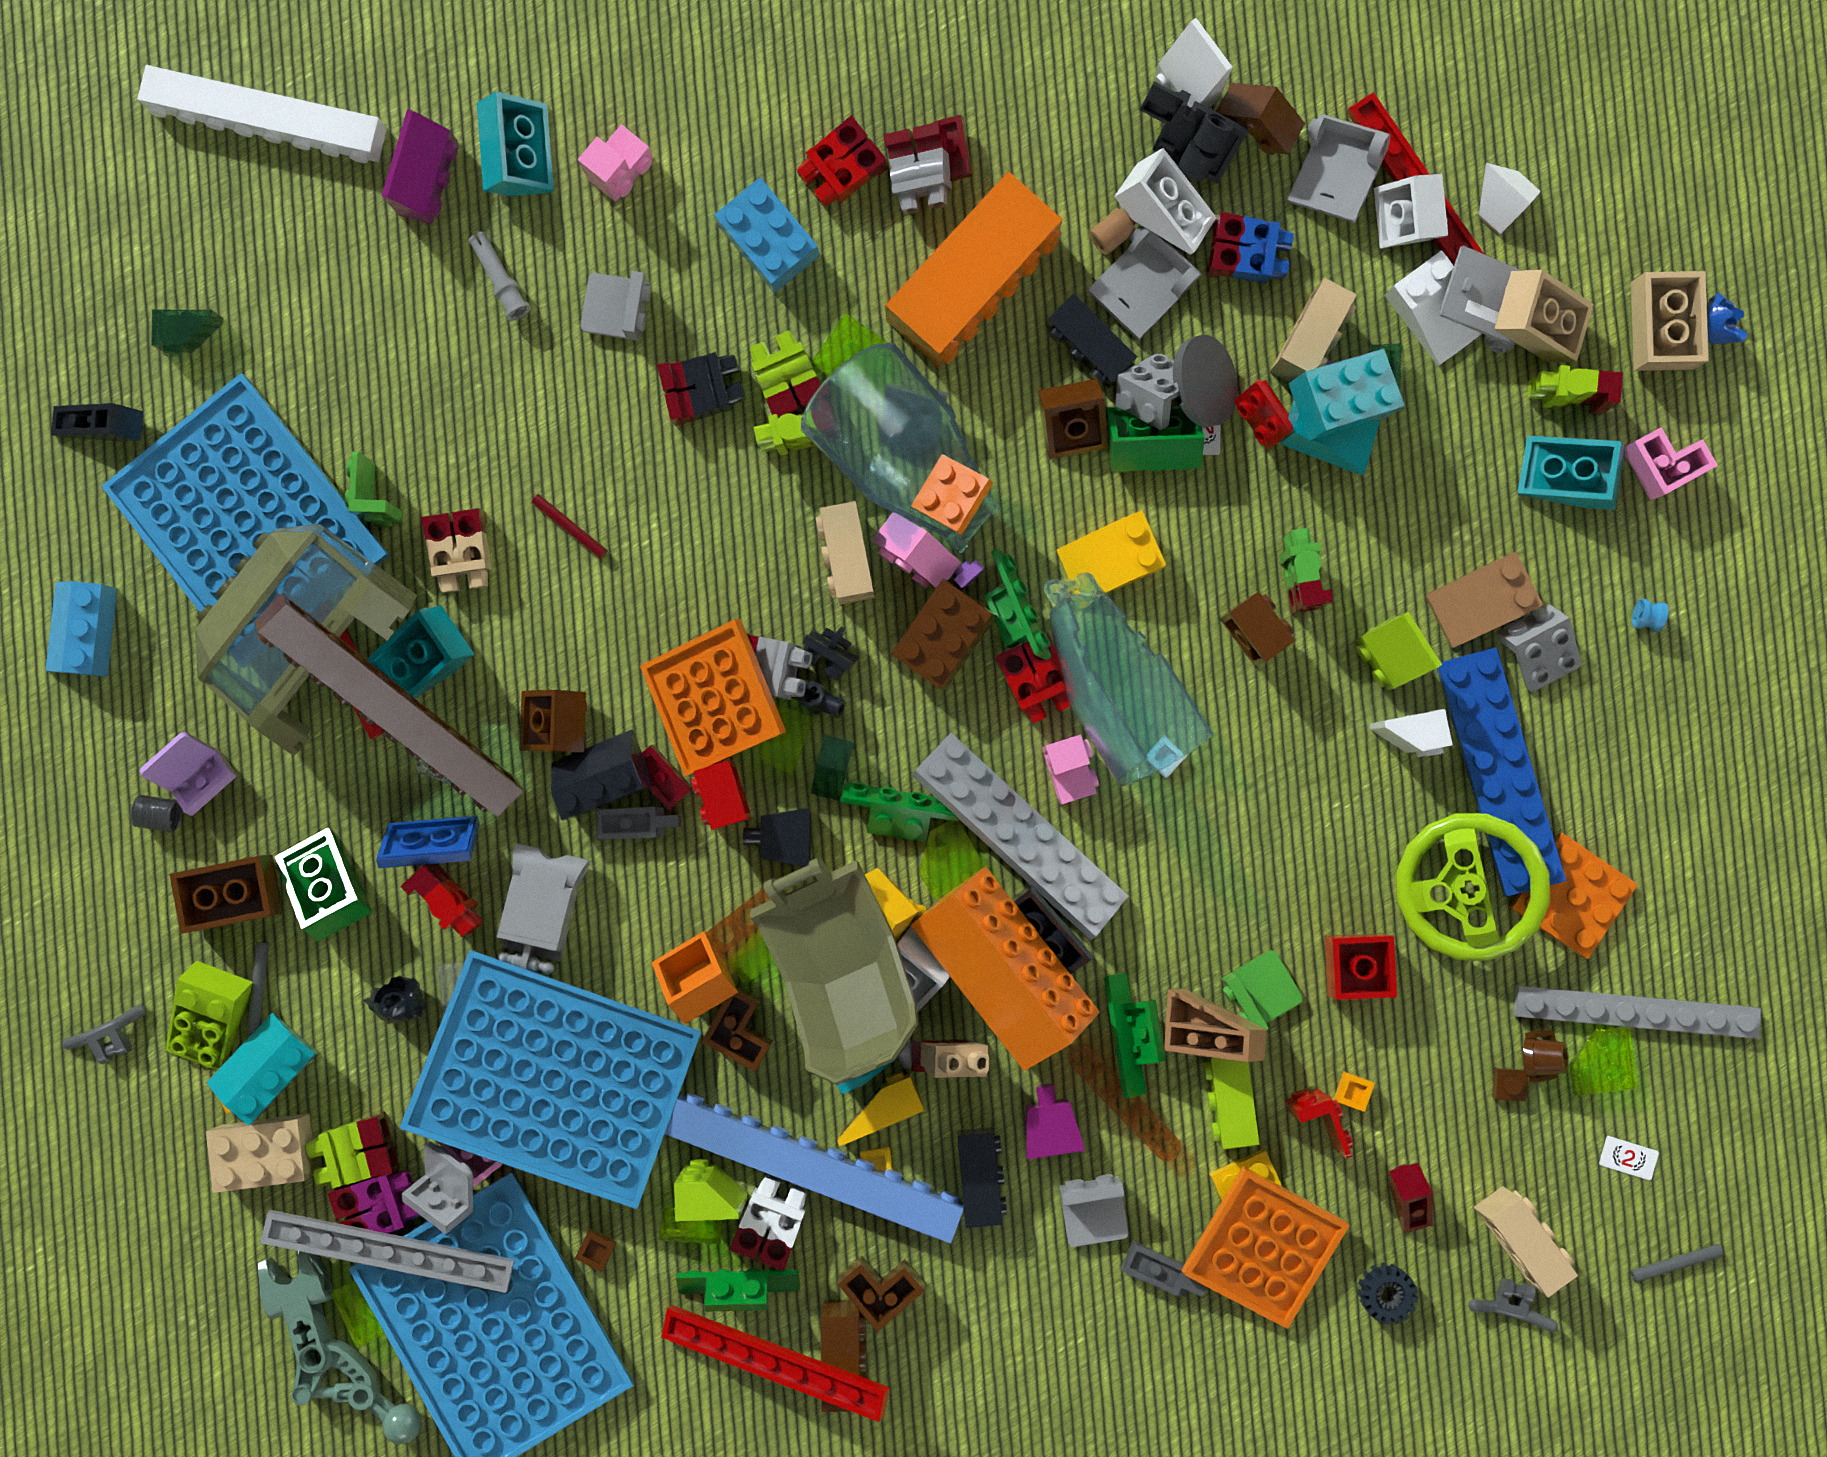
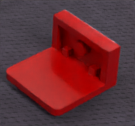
(1264, 414)
(1315, 1103)

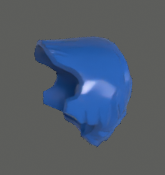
(1722, 321)

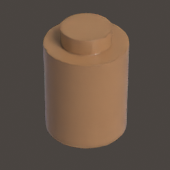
(1112, 231)

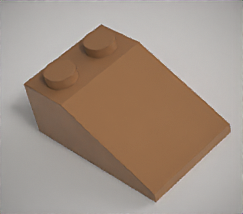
(1484, 600)

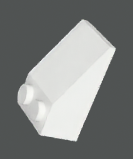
(1194, 66)
(1166, 202)
(1418, 303)

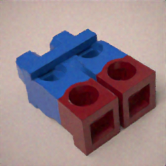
(1247, 249)

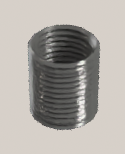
(156, 813)

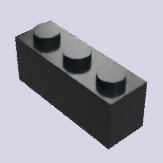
(1090, 341)
(981, 1177)

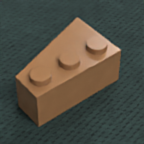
(1210, 1030)

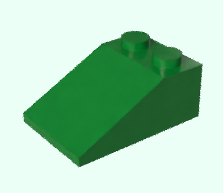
(322, 885)

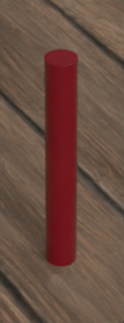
(569, 526)

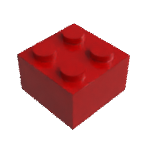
(721, 795)
(1360, 966)

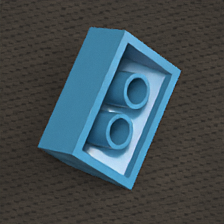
(81, 628)

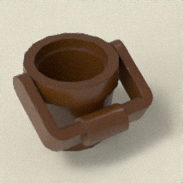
(1544, 1057)

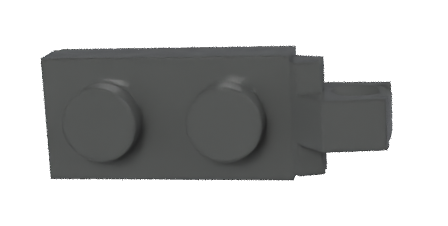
(634, 823)
(1159, 1270)

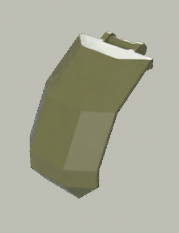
(838, 970)

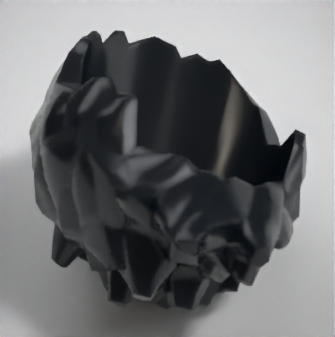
(397, 1000)

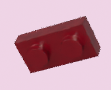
(957, 147)
(669, 784)

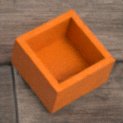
(694, 977)

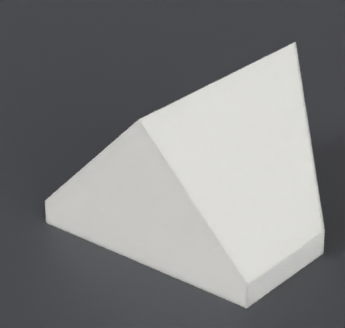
(1504, 196)

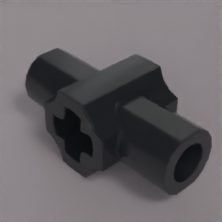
(826, 702)

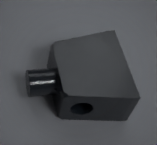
(783, 837)

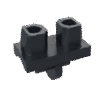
(834, 648)

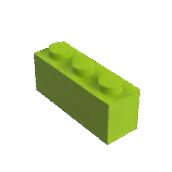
(1232, 1103)

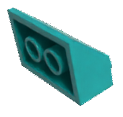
(514, 145)
(261, 1069)

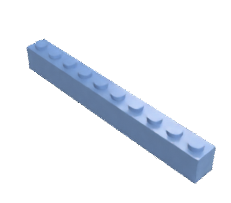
(814, 1167)

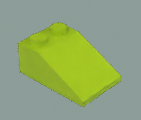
(1397, 652)

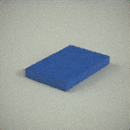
(428, 842)

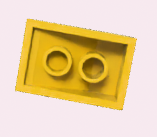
(1114, 553)

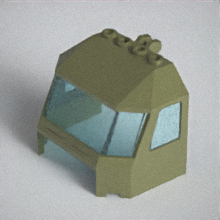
(320, 577)

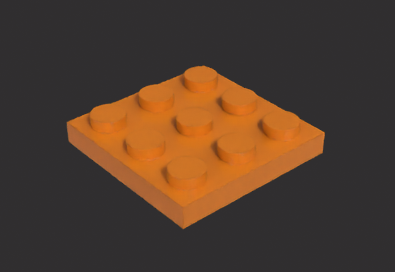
(1585, 902)

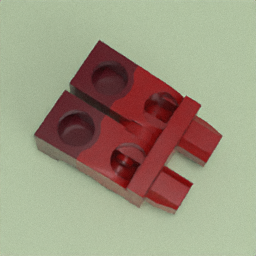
(843, 162)
(1035, 686)
(444, 898)

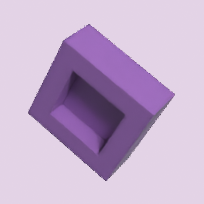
(967, 573)

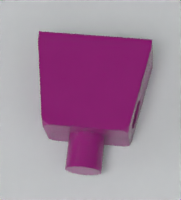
(1050, 1126)

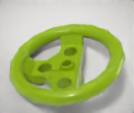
(1415, 896)

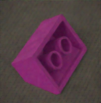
(420, 168)

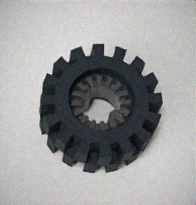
(1401, 1300)

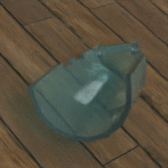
(887, 433)
(1119, 686)

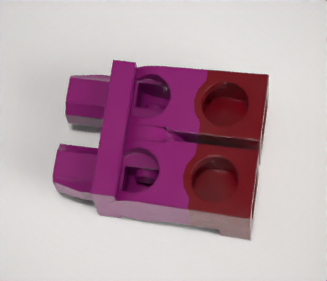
(382, 1199)

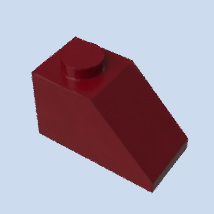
(1411, 1197)

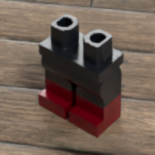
(699, 388)

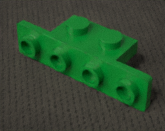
(1015, 616)
(896, 812)
(1134, 1033)
(737, 1289)

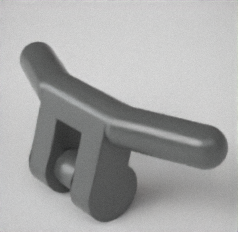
(120, 1042)
(1519, 1311)

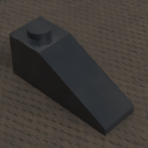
(97, 422)

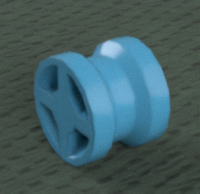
(1650, 615)

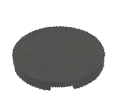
(1205, 380)

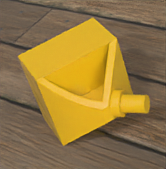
(894, 903)

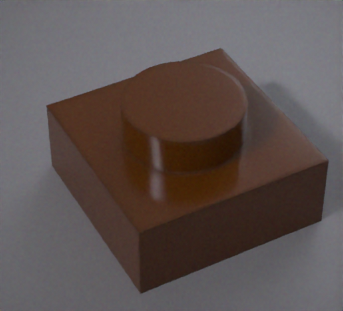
(1509, 1084)
(596, 1250)

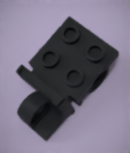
(1194, 135)

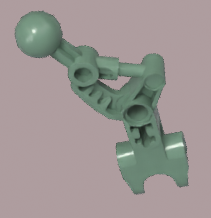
(299, 1303)

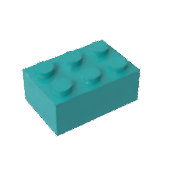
(1346, 394)

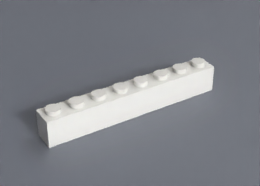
(262, 114)

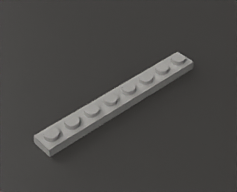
(1637, 1011)
(387, 1251)

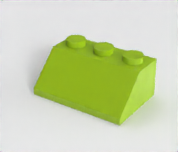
(707, 1193)

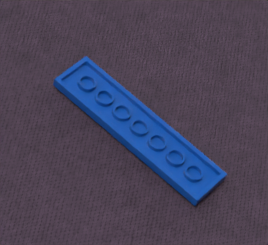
(1498, 762)

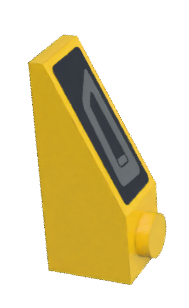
(888, 1105)

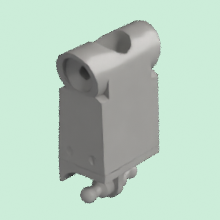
(539, 907)

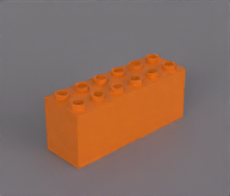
(974, 270)
(1005, 969)

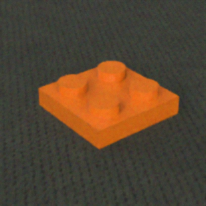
(952, 494)

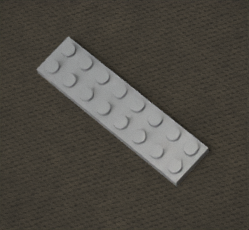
(1020, 836)

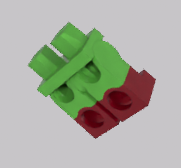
(1302, 572)

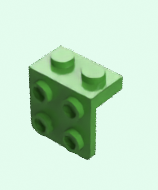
(360, 496)
(1262, 989)

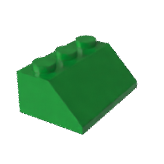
(1141, 446)

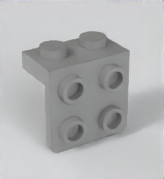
(616, 305)
(1148, 390)
(1542, 646)
(444, 1191)
(1094, 1210)

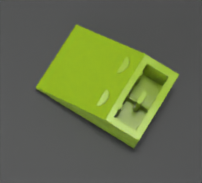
(207, 1014)

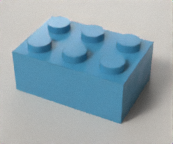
(767, 235)

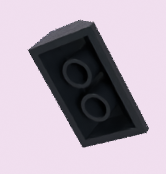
(599, 776)
(1052, 929)

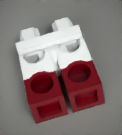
(771, 1213)

